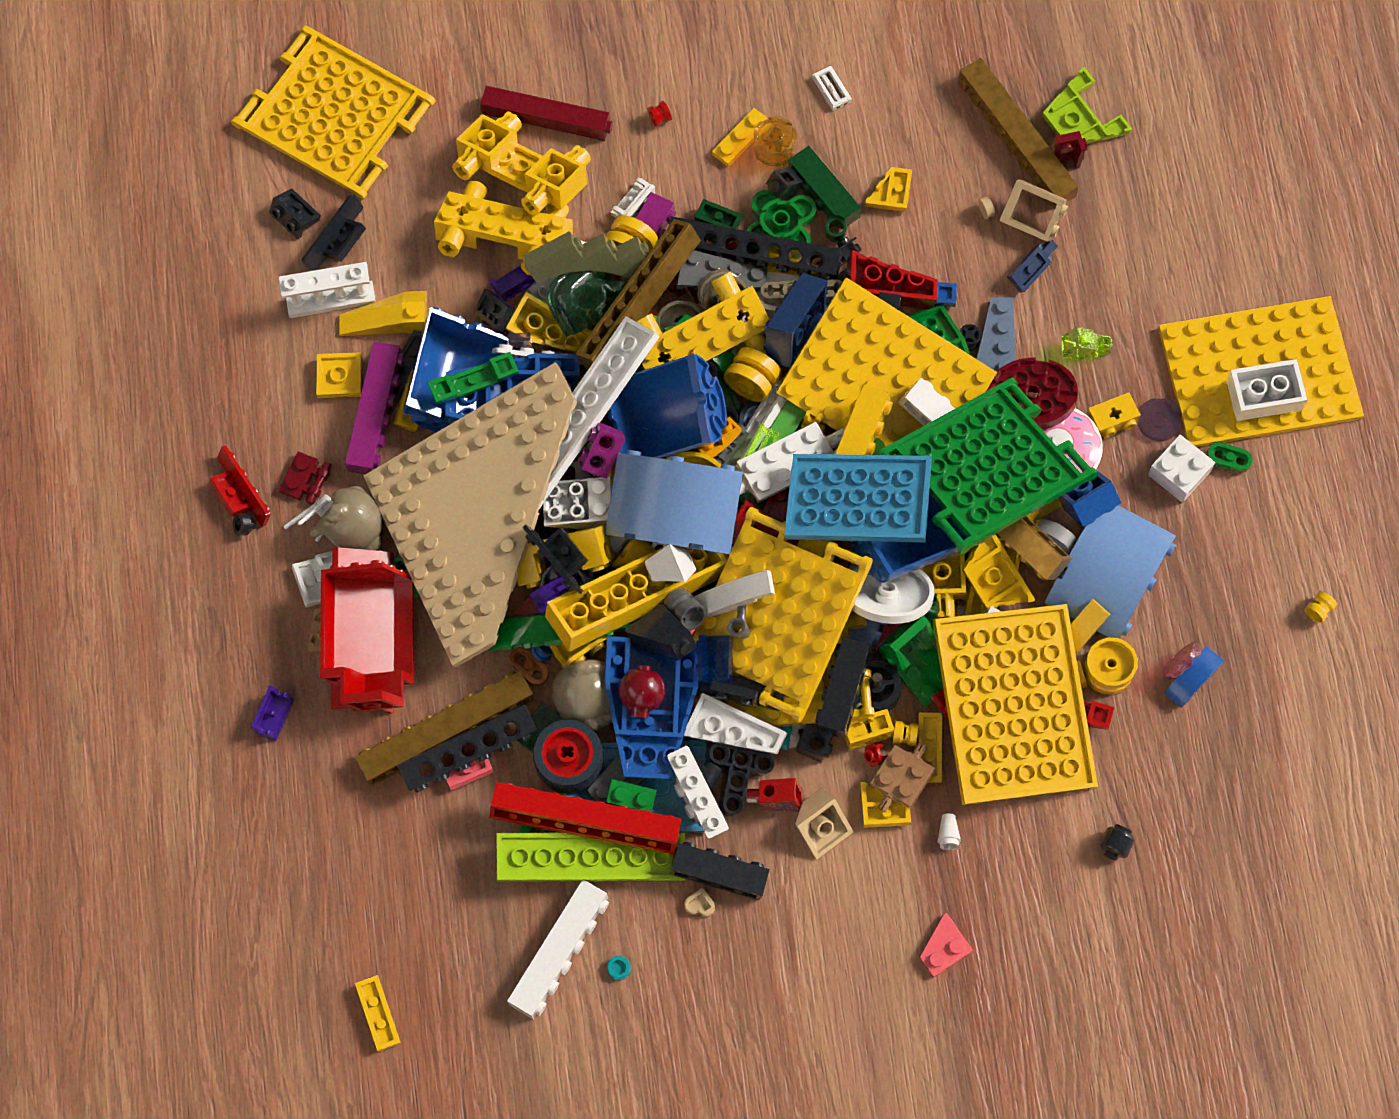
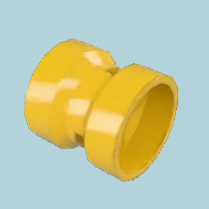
(1320, 607)
(910, 735)

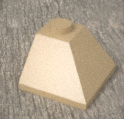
(822, 823)

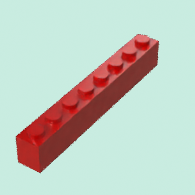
(585, 818)

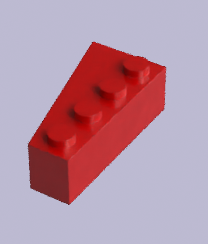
(877, 277)

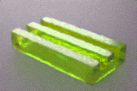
(769, 432)

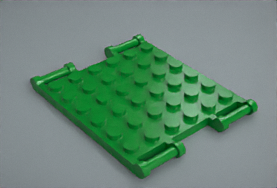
(992, 464)

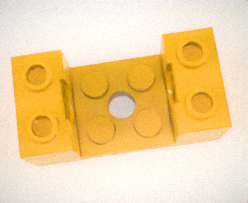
(590, 541)

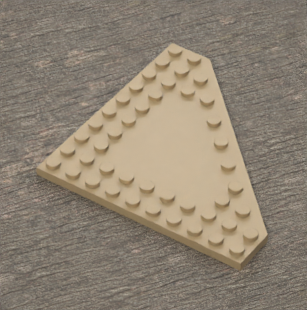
(463, 504)

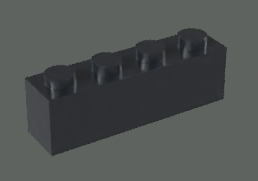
(844, 686)
(719, 871)

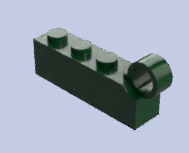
(826, 192)

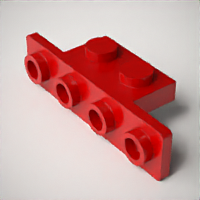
(236, 490)

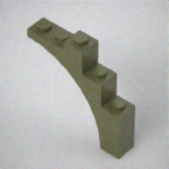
(569, 255)

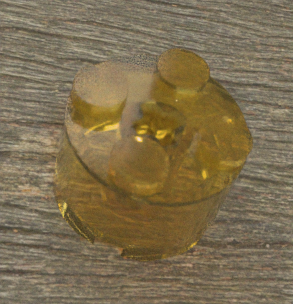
(775, 141)

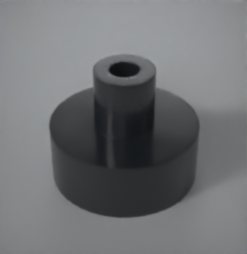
(243, 524)

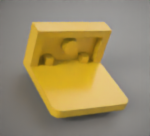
(566, 658)

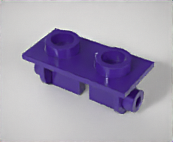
(547, 593)

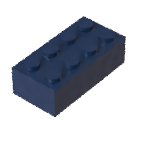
(795, 319)

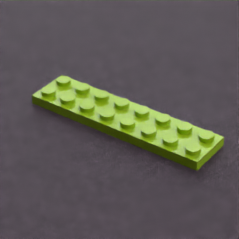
(577, 858)

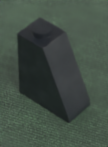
(661, 634)

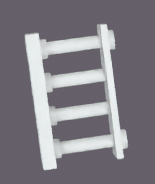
(327, 290)

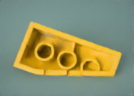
(535, 318)

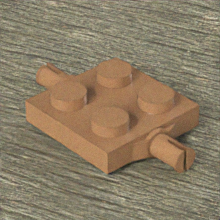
(902, 777)

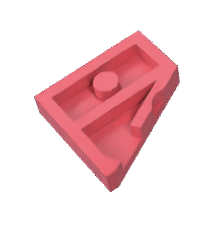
(474, 772)

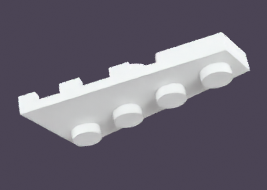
(727, 725)

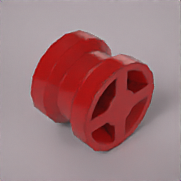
(659, 113)

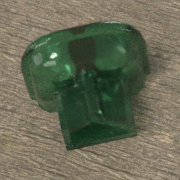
(581, 299)

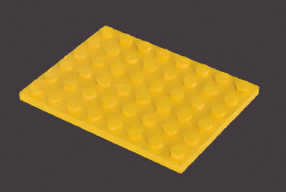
(876, 346)
(1208, 348)
(1014, 704)

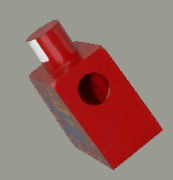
(785, 797)

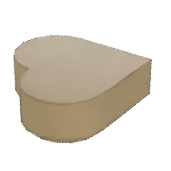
(700, 904)

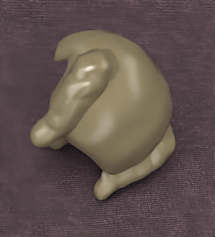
(351, 520)
(582, 695)

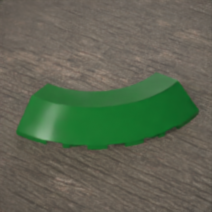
(531, 631)

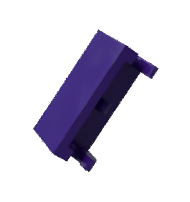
(512, 284)
(272, 713)

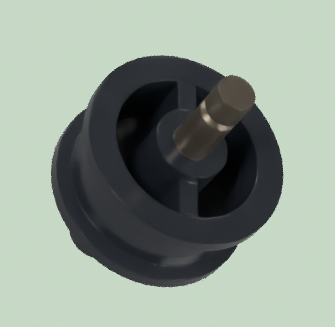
(884, 686)

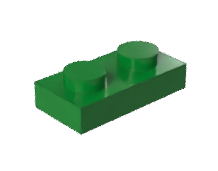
(630, 795)

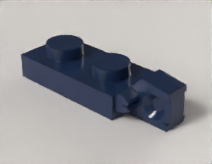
(1032, 266)

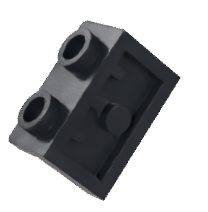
(293, 212)
(494, 311)

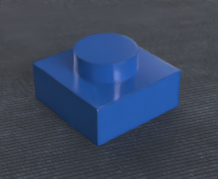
(946, 294)

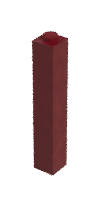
(547, 113)

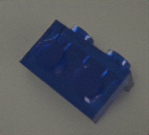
(714, 658)

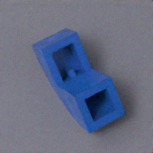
(1189, 682)

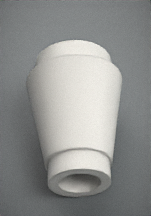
(948, 832)

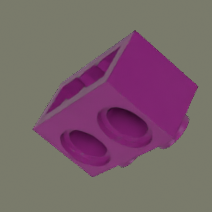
(607, 451)

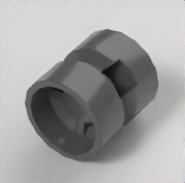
(685, 608)

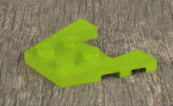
(1071, 113)

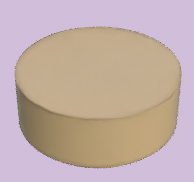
(986, 207)

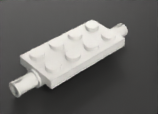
(770, 468)

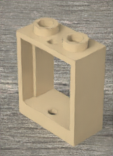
(1013, 202)

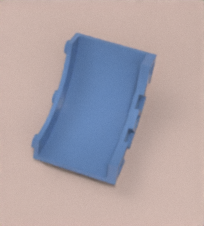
(674, 502)
(1113, 566)

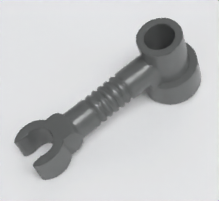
(739, 623)

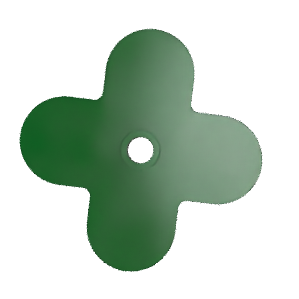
(781, 217)

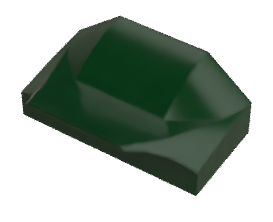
(718, 215)

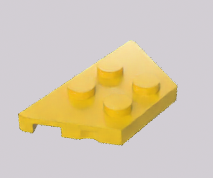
(995, 575)

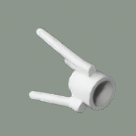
(318, 507)

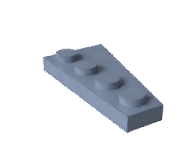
(998, 336)

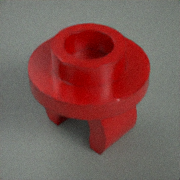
(873, 754)

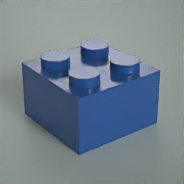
(1090, 500)

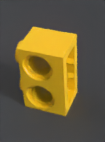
(870, 730)

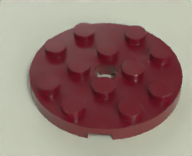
(1052, 382)

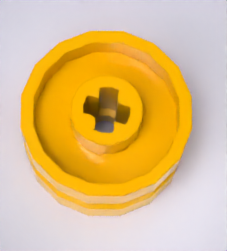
(628, 227)
(752, 374)
(1108, 653)

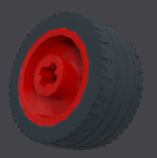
(560, 770)

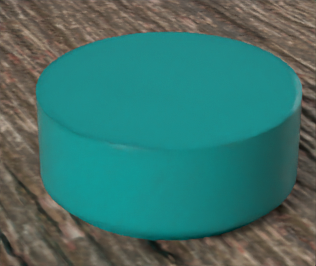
(618, 968)

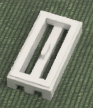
(839, 102)

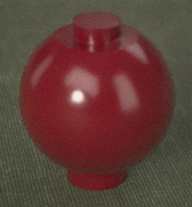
(641, 691)

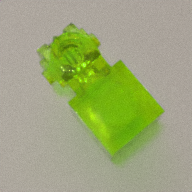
(1083, 342)

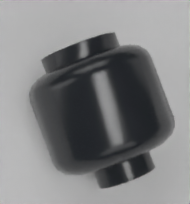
(1117, 842)

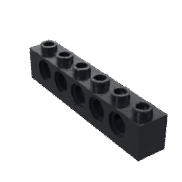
(410, 768)

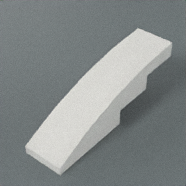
(736, 593)

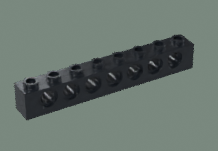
(724, 235)

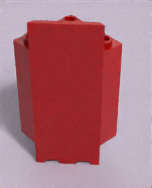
(366, 630)

